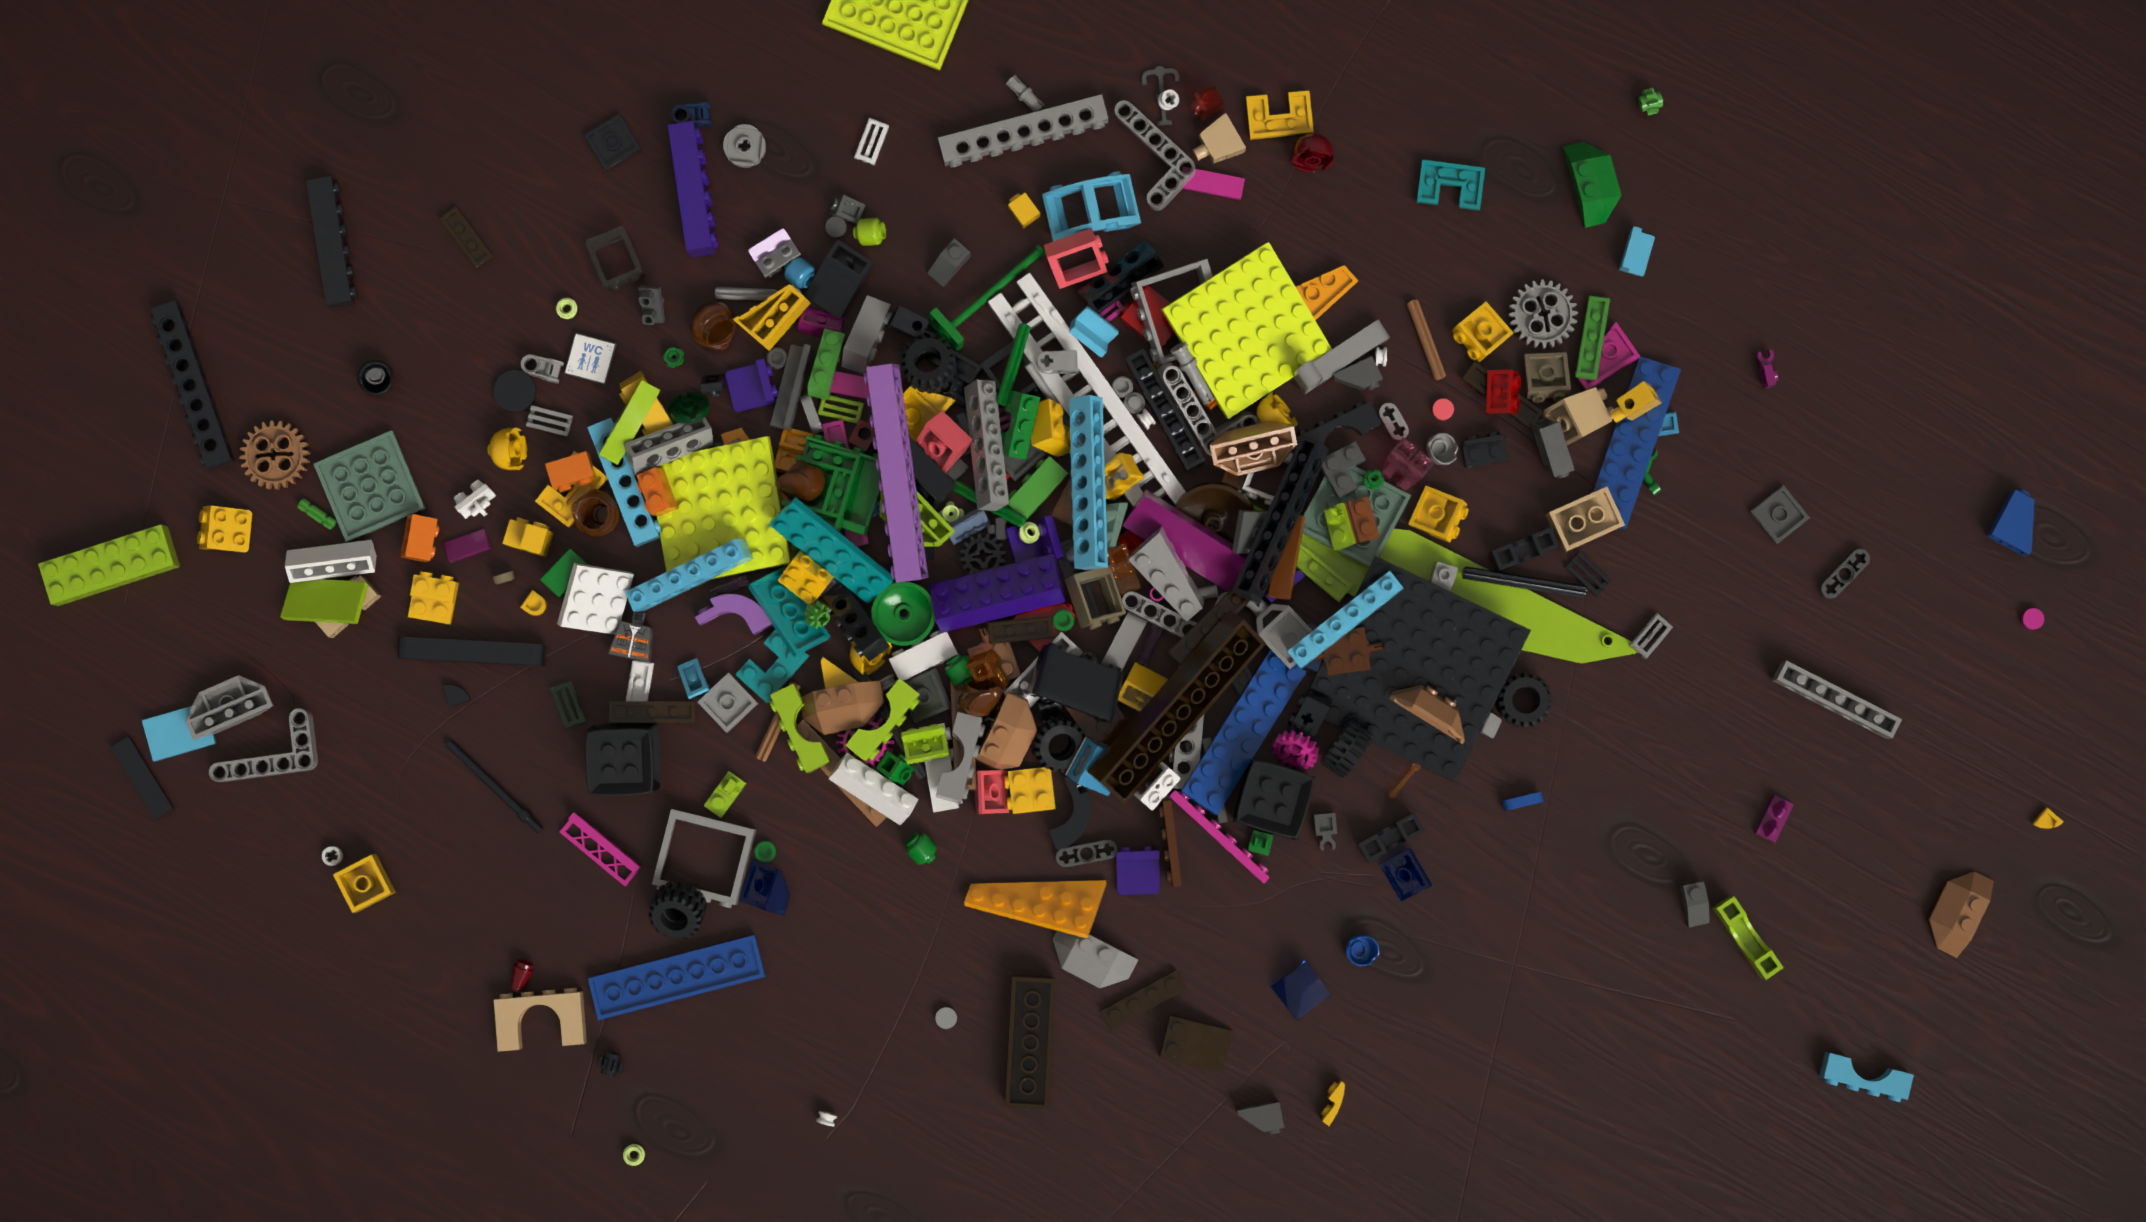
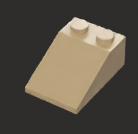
(1585, 519)

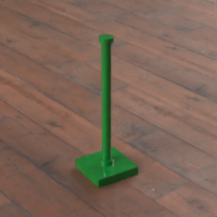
(947, 329)

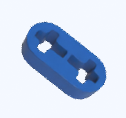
(1522, 801)

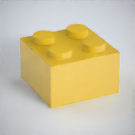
(364, 883)

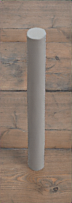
(1045, 389)

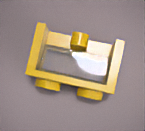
(1121, 475)

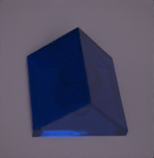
(1405, 874)

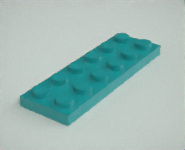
(831, 550)

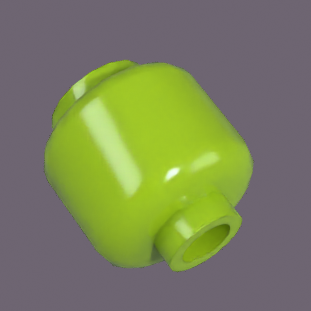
(869, 231)

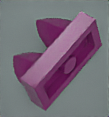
(1774, 818)

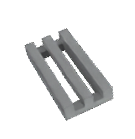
(532, 416)
(1639, 649)

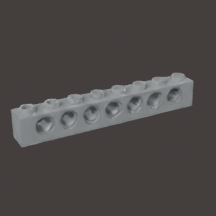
(1031, 121)

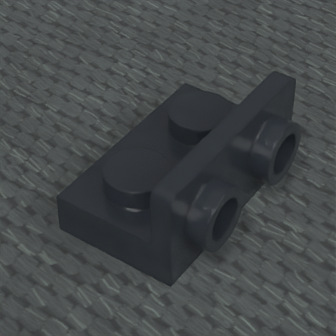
(1484, 450)

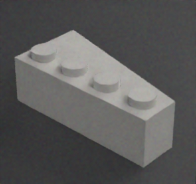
(1167, 573)

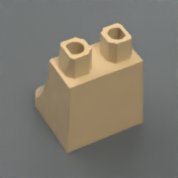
(1581, 413)

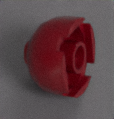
(1312, 152)

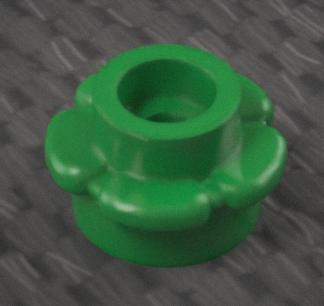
(674, 362)
(1373, 485)

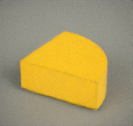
(2047, 820)

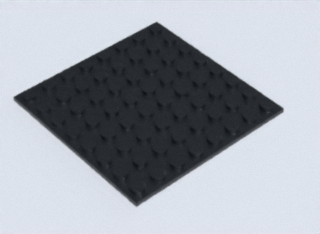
(1426, 641)

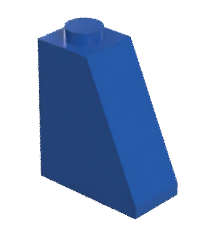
(2015, 523)

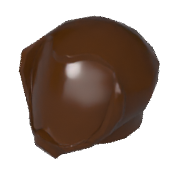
(713, 325)
(802, 481)
(596, 513)
(981, 697)

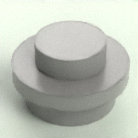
(1134, 403)

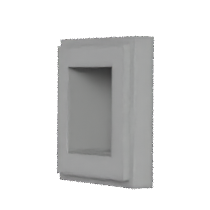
(1491, 725)

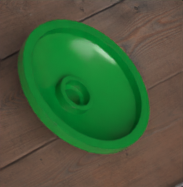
(899, 629)

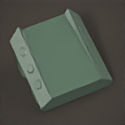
(1114, 516)

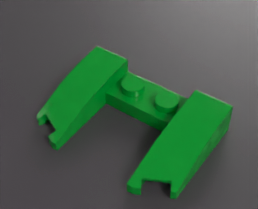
(845, 470)

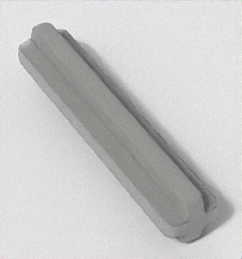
(743, 293)

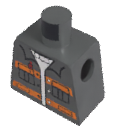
(633, 639)

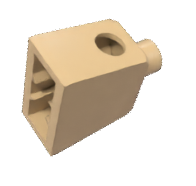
(1219, 141)

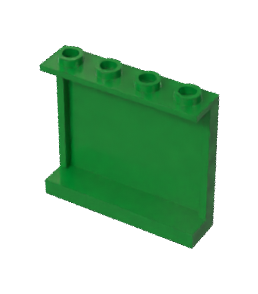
(864, 491)

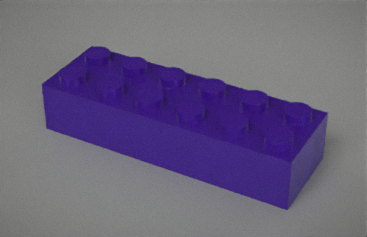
(691, 189)
(997, 593)

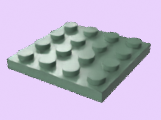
(369, 486)
(1386, 505)

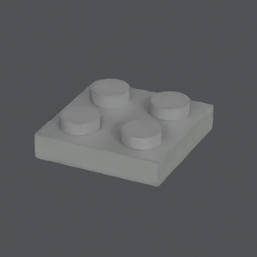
(727, 702)

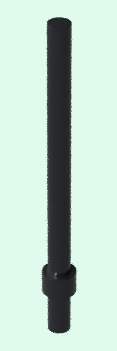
(523, 814)

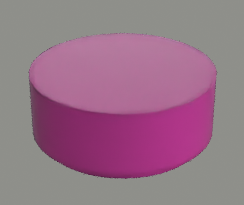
(2032, 619)

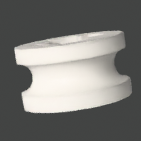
(1174, 99)
(1381, 356)
(1146, 419)
(331, 849)
(826, 1118)

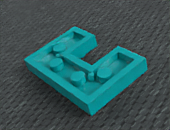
(1457, 175)
(778, 674)

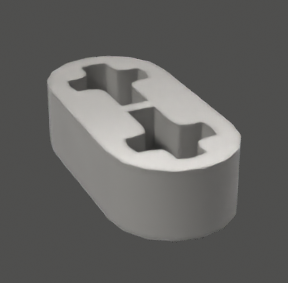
(811, 414)
(1398, 419)

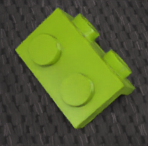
(925, 744)

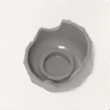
(1441, 449)

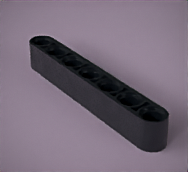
(471, 651)

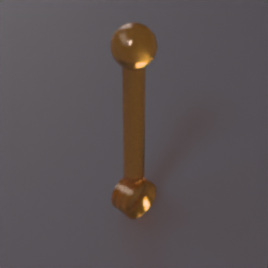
(1393, 794)

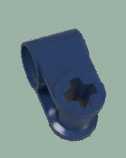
(694, 114)

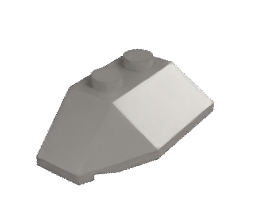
(226, 706)
(1093, 959)

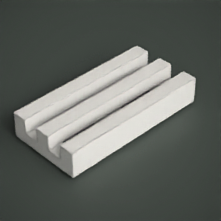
(865, 158)

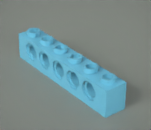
(639, 535)
(689, 575)
(1345, 619)

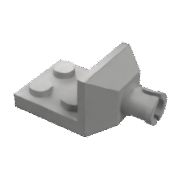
(1279, 628)

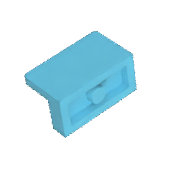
(1637, 252)
(1093, 331)

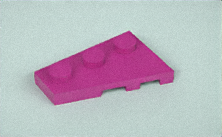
(1615, 355)

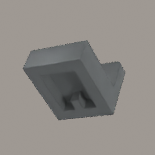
(846, 208)

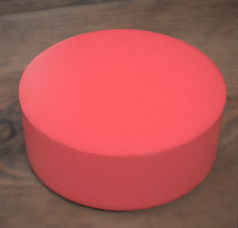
(1443, 409)

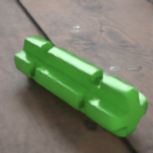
(317, 514)

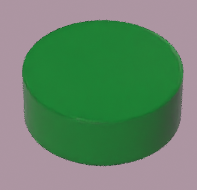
(1063, 620)
(765, 851)

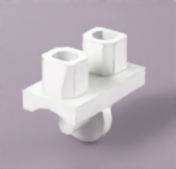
(476, 501)

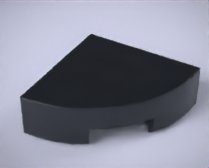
(455, 695)

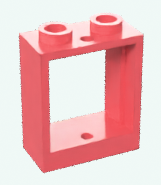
(1071, 245)

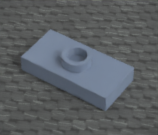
(968, 525)

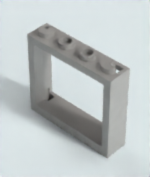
(1204, 273)
(725, 901)

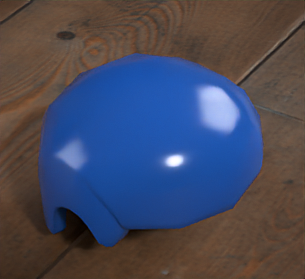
(1362, 950)

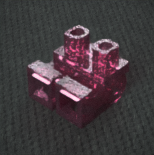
(1404, 466)

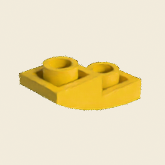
(1336, 1094)

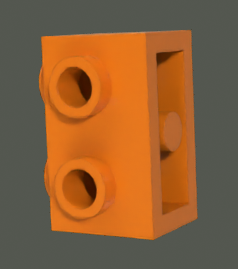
(571, 471)
(656, 492)
(419, 538)

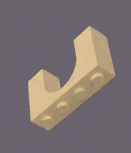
(511, 1009)

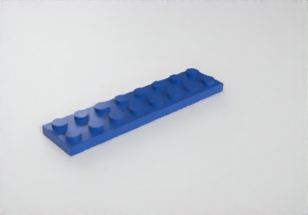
(1636, 439)
(1242, 733)
(676, 977)

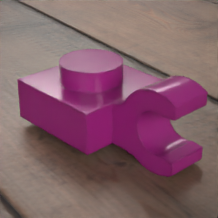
(1768, 374)

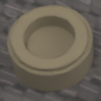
(503, 577)

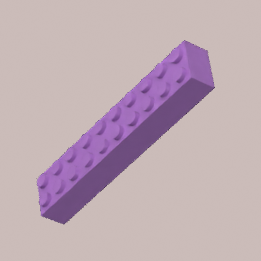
(896, 472)

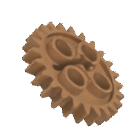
(274, 437)

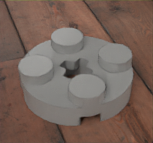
(738, 136)

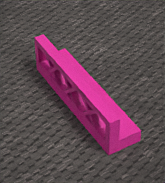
(602, 841)

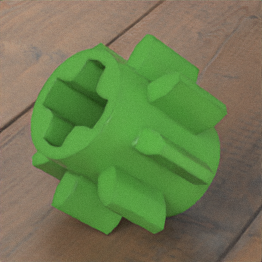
(1650, 101)
(817, 614)

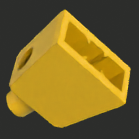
(1643, 398)

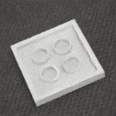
(595, 598)

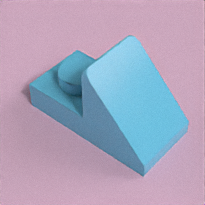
(693, 678)

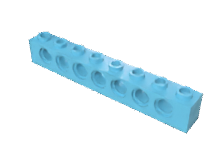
(1088, 482)

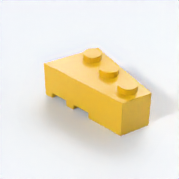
(774, 316)
(657, 416)

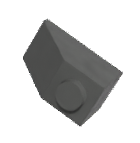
(949, 262)
(1360, 375)
(1695, 903)
(1264, 1116)

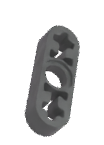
(1859, 566)
(1091, 845)

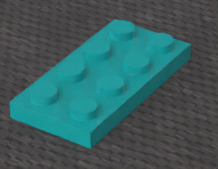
(787, 614)

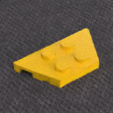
(923, 407)

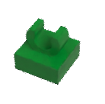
(1260, 842)

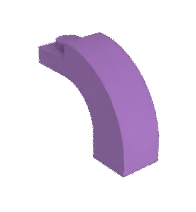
(739, 605)

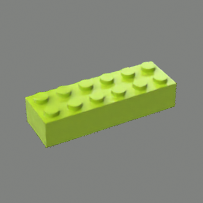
(109, 565)

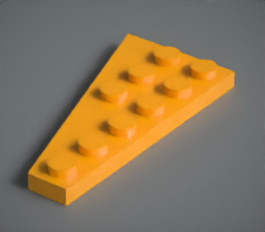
(1326, 289)
(1052, 905)

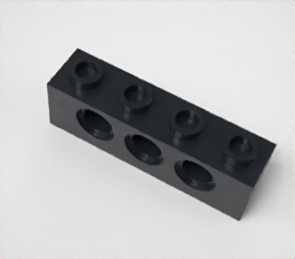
(1116, 282)
(855, 621)

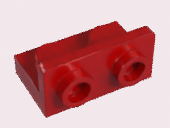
(1503, 392)

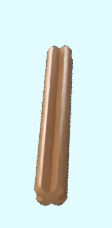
(1426, 339)
(771, 735)

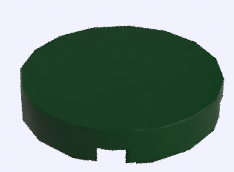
(689, 407)

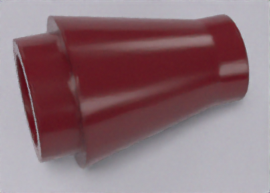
(521, 974)

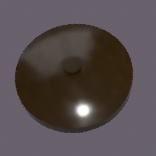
(1215, 506)

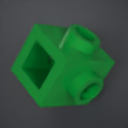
(895, 768)

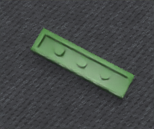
(1592, 337)

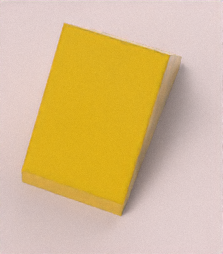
(834, 676)

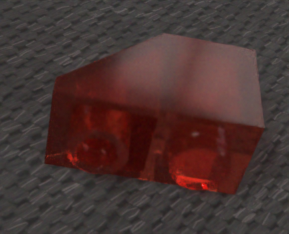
(1207, 103)

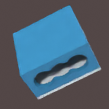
(1084, 759)

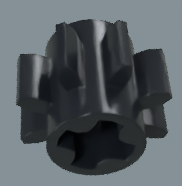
(610, 1064)

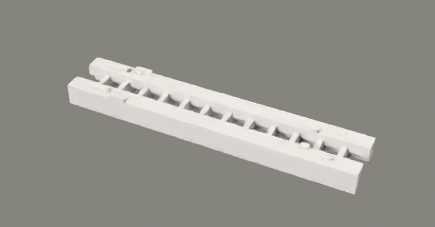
(1095, 380)

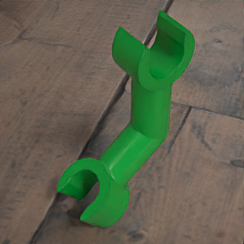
(1653, 486)

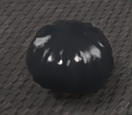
(375, 378)

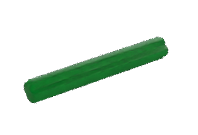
(1013, 363)
(1004, 512)

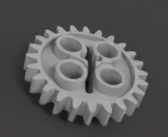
(1561, 309)

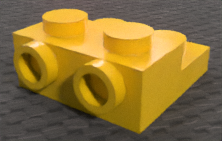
(1481, 332)
(1439, 514)
(805, 578)
(433, 598)
(1030, 790)

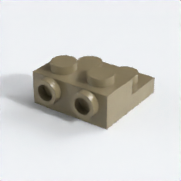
(1547, 376)

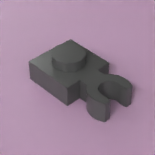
(1325, 826)

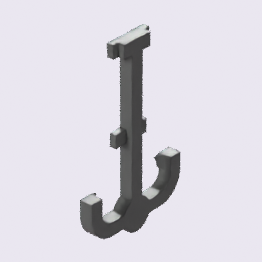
(1159, 72)

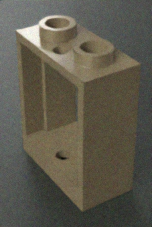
(1110, 593)

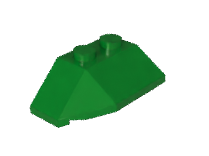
(1592, 182)

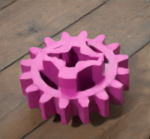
(1295, 750)

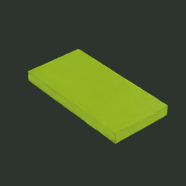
(325, 601)

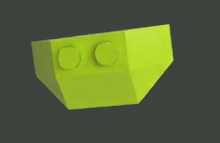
(934, 527)

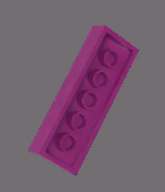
(1194, 543)

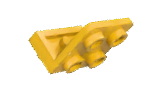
(224, 529)

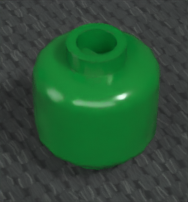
(958, 670)
(921, 848)

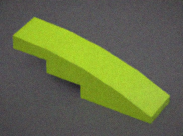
(629, 421)

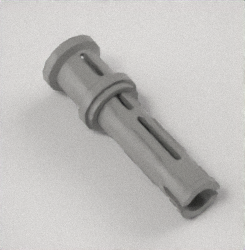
(1188, 364)

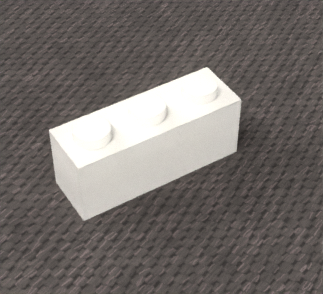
(923, 656)

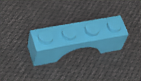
(1892, 1082)

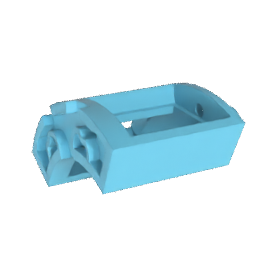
(1125, 200)

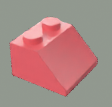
(943, 441)

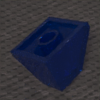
(766, 888)
(1300, 990)

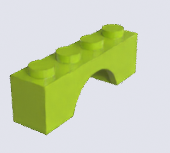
(788, 704)
(865, 742)
(1741, 930)

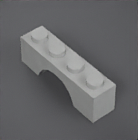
(953, 784)

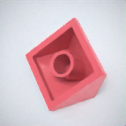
(991, 792)

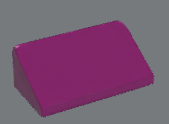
(815, 321)
(467, 545)

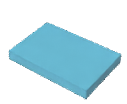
(170, 735)

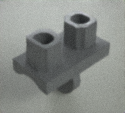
(651, 304)

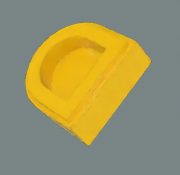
(534, 604)

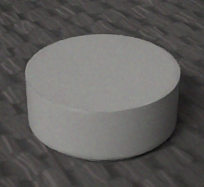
(1122, 386)
(946, 1017)

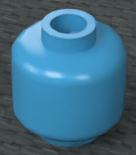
(799, 273)

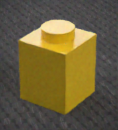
(1023, 209)

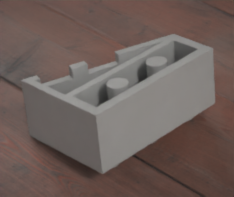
(866, 334)

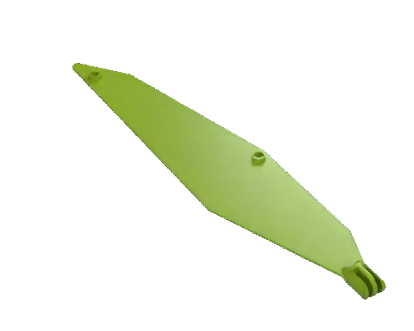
(1553, 628)

